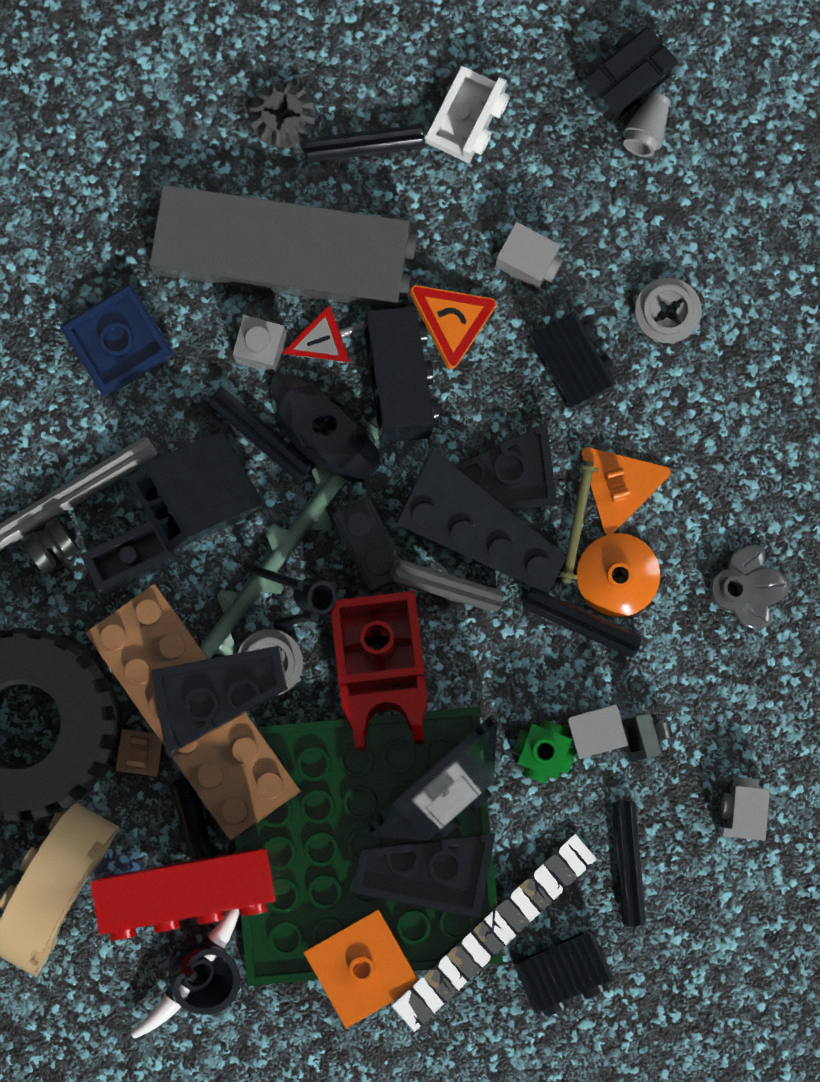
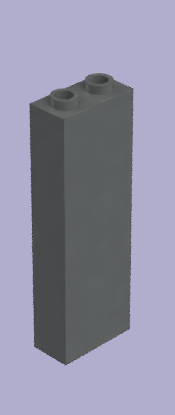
(282, 247)

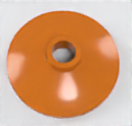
(596, 578)

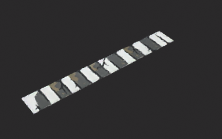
(494, 933)

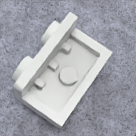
(466, 114)

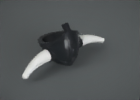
(200, 978)

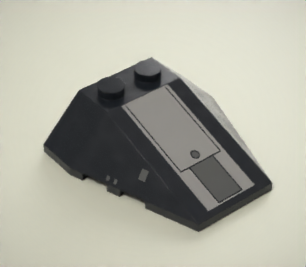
(443, 791)

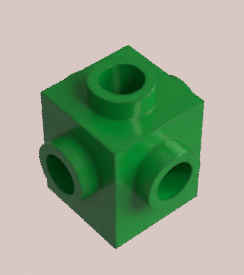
(526, 749)

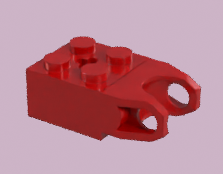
(383, 677)

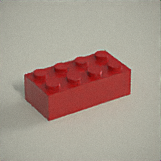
(183, 891)

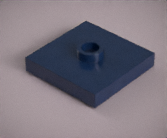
(117, 340)

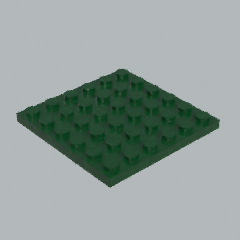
(319, 838)

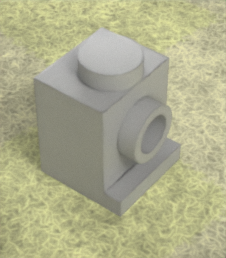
(745, 810)

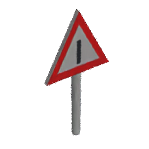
(323, 339)

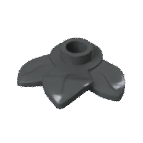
(755, 586)

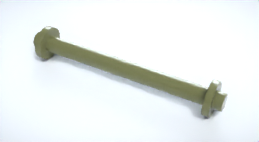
(587, 470)

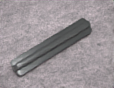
(445, 585)

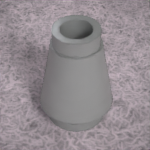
(647, 127)

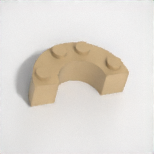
(51, 885)

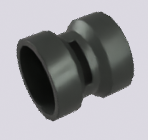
(50, 544)

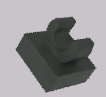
(644, 736)

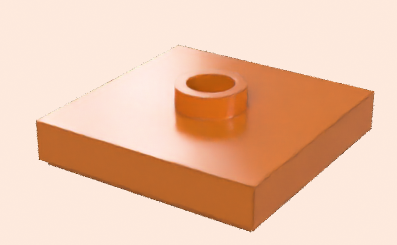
(361, 968)

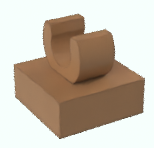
(139, 753)

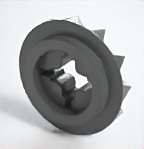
(295, 128)

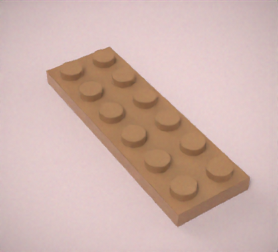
(227, 768)

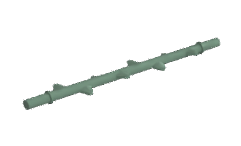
(282, 544)

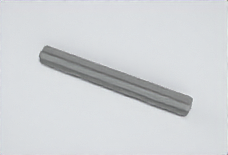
(76, 491)

